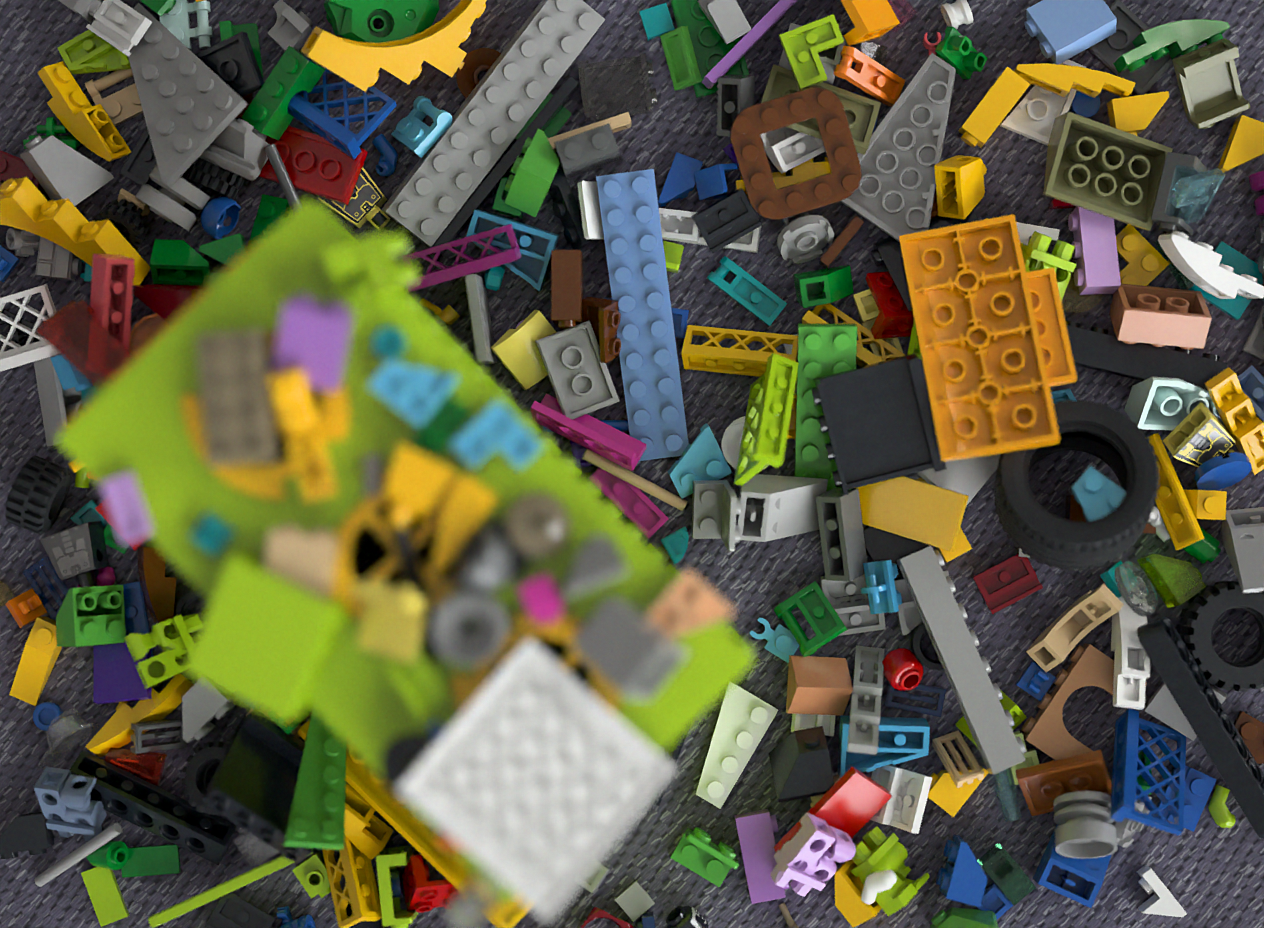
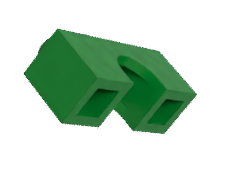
(291, 75)

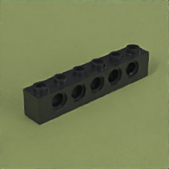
(155, 808)

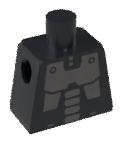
(78, 552)

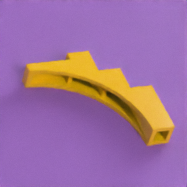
(402, 58)
(63, 224)

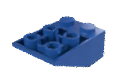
(1071, 877)

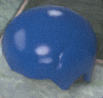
(216, 212)

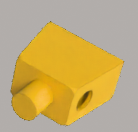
(959, 185)
(414, 485)

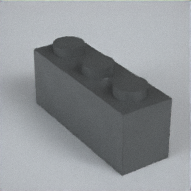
(841, 534)

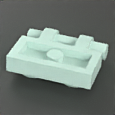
(179, 25)

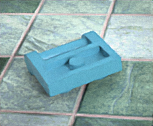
(418, 135)

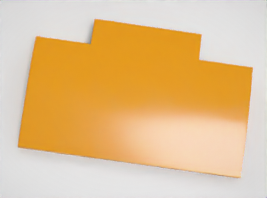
(986, 338)

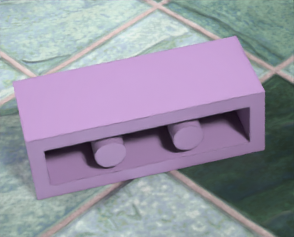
(1094, 252)

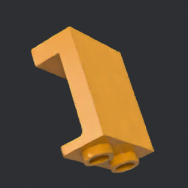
(870, 19)

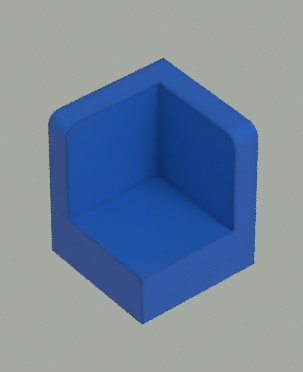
(712, 182)

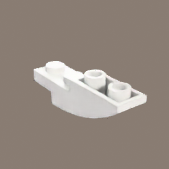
(1204, 268)
(1130, 659)

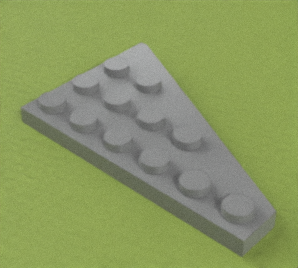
(180, 99)
(900, 160)

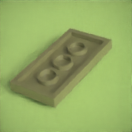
(859, 110)

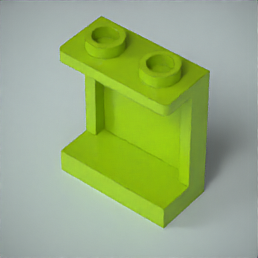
(390, 907)

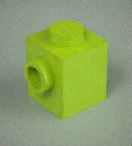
(313, 875)

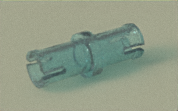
(1007, 794)

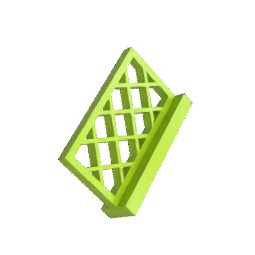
(767, 418)

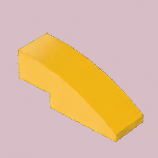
(362, 826)

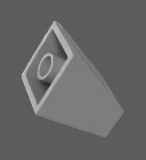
(628, 649)

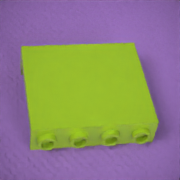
(264, 638)

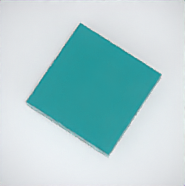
(1241, 265)

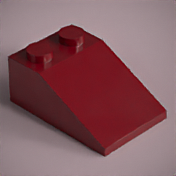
(167, 299)

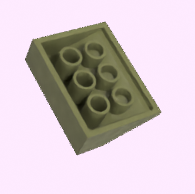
(1104, 169)

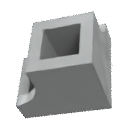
(290, 28)

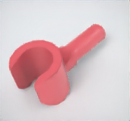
(931, 47)

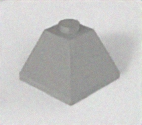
(594, 565)

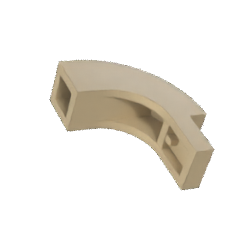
(1072, 626)

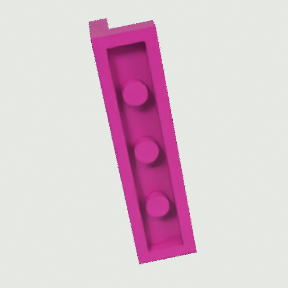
(589, 433)

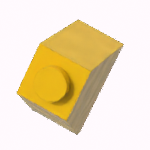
(993, 108)

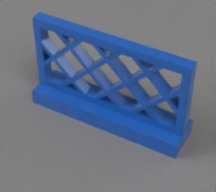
(331, 128)
(1125, 773)

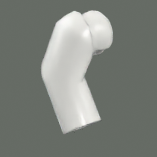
(876, 883)

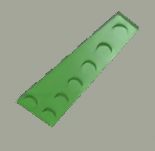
(319, 794)

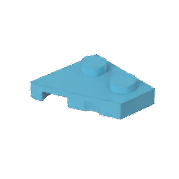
(699, 462)

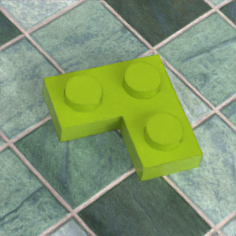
(803, 46)

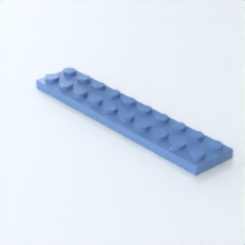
(644, 303)

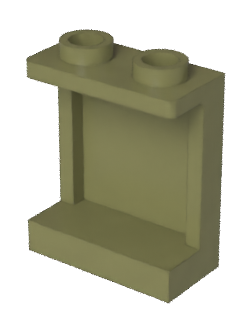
(1210, 84)

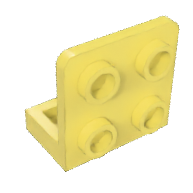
(390, 619)

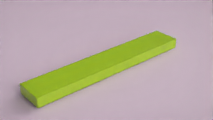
(218, 891)

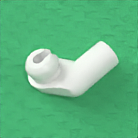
(1156, 520)

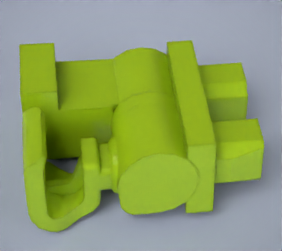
(1037, 258)
(375, 261)
(176, 647)
(884, 855)

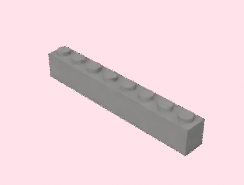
(961, 660)

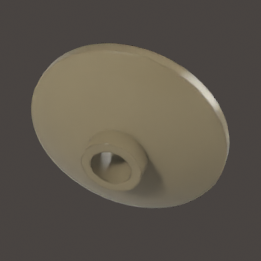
(524, 527)

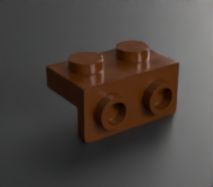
(605, 322)

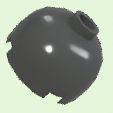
(484, 563)

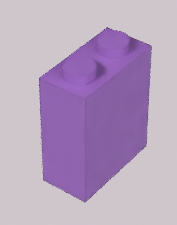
(316, 339)

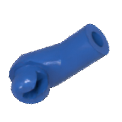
(388, 156)

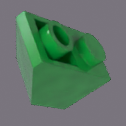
(823, 285)

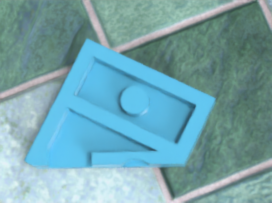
(412, 390)
(1096, 494)

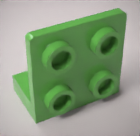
(705, 857)

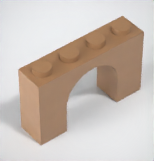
(1047, 729)

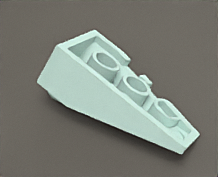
(1165, 403)

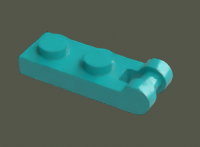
(747, 291)

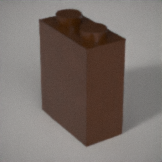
(567, 287)

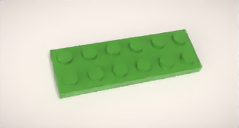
(820, 353)

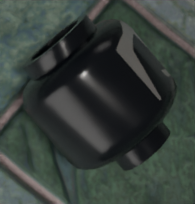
(686, 918)

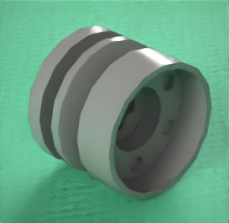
(458, 640)
(1084, 825)

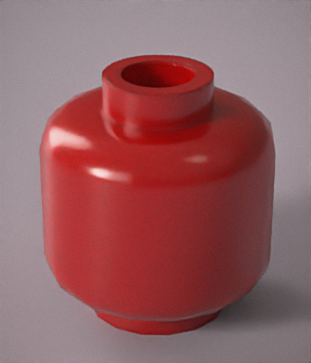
(902, 669)

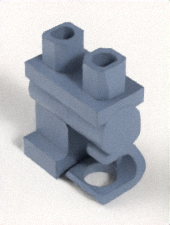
(69, 808)

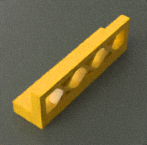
(863, 356)
(739, 357)
(359, 887)

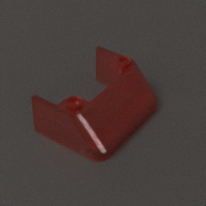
(85, 342)

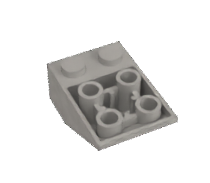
(778, 506)
(1244, 544)

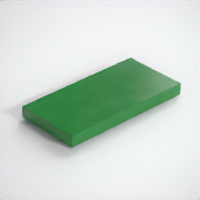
(706, 42)

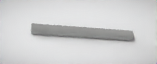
(78, 854)

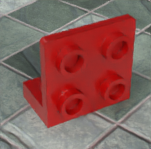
(893, 315)
(420, 892)

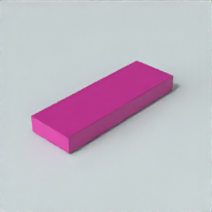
(630, 502)

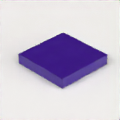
(116, 675)

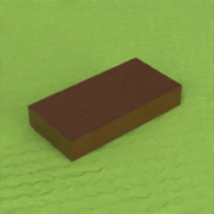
(840, 242)

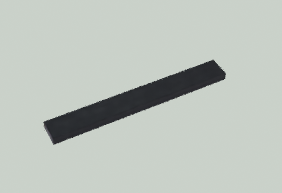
(505, 166)

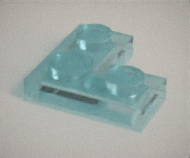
(1196, 194)

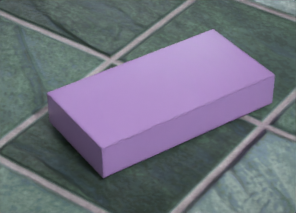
(127, 507)

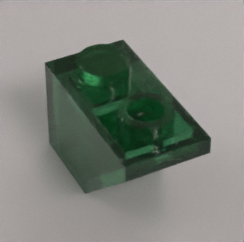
(1006, 873)

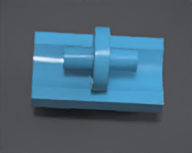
(881, 587)

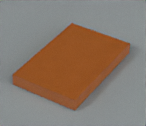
(1072, 774)

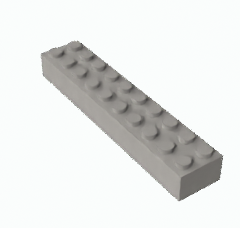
(492, 117)

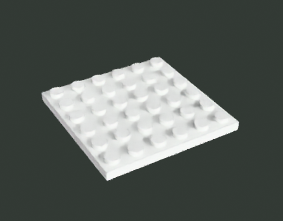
(536, 779)

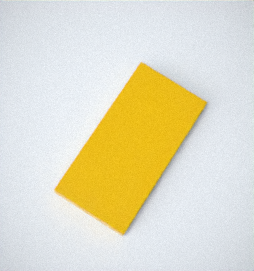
(914, 510)

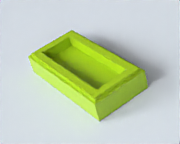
(105, 895)

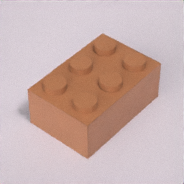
(1160, 316)

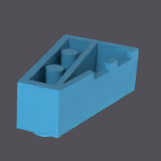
(533, 242)

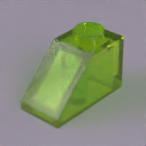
(1172, 578)

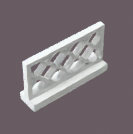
(31, 351)

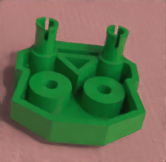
(398, 18)

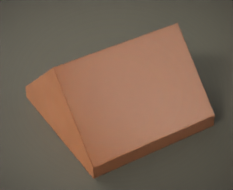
(818, 685)

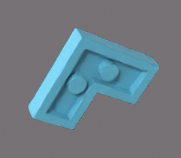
(496, 429)

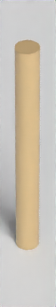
(634, 479)

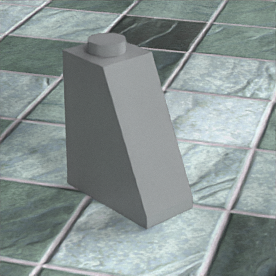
(63, 170)

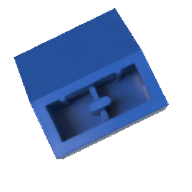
(965, 878)

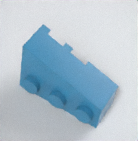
(898, 742)

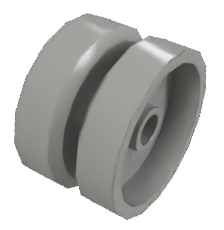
(171, 200)

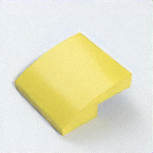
(519, 351)

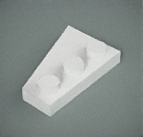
(1038, 110)

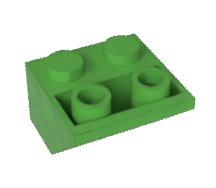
(532, 175)
(91, 617)

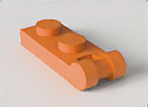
(869, 76)

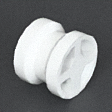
(957, 13)

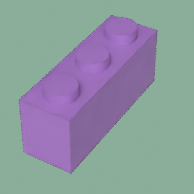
(756, 844)

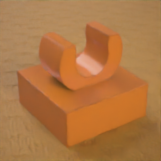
(26, 608)

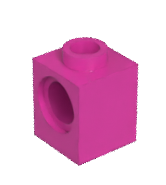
(542, 600)

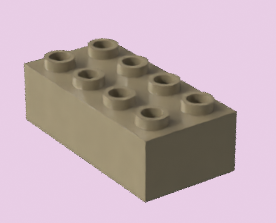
(237, 398)

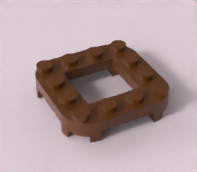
(836, 139)

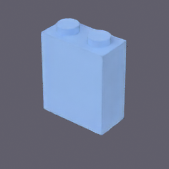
(1069, 26)

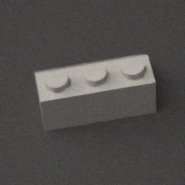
(55, 403)

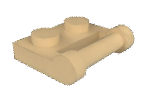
(121, 104)

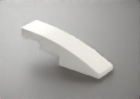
(680, 227)

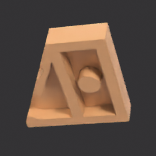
(688, 607)

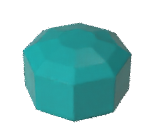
(494, 277)

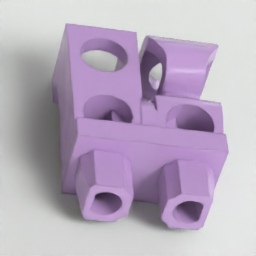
(810, 857)

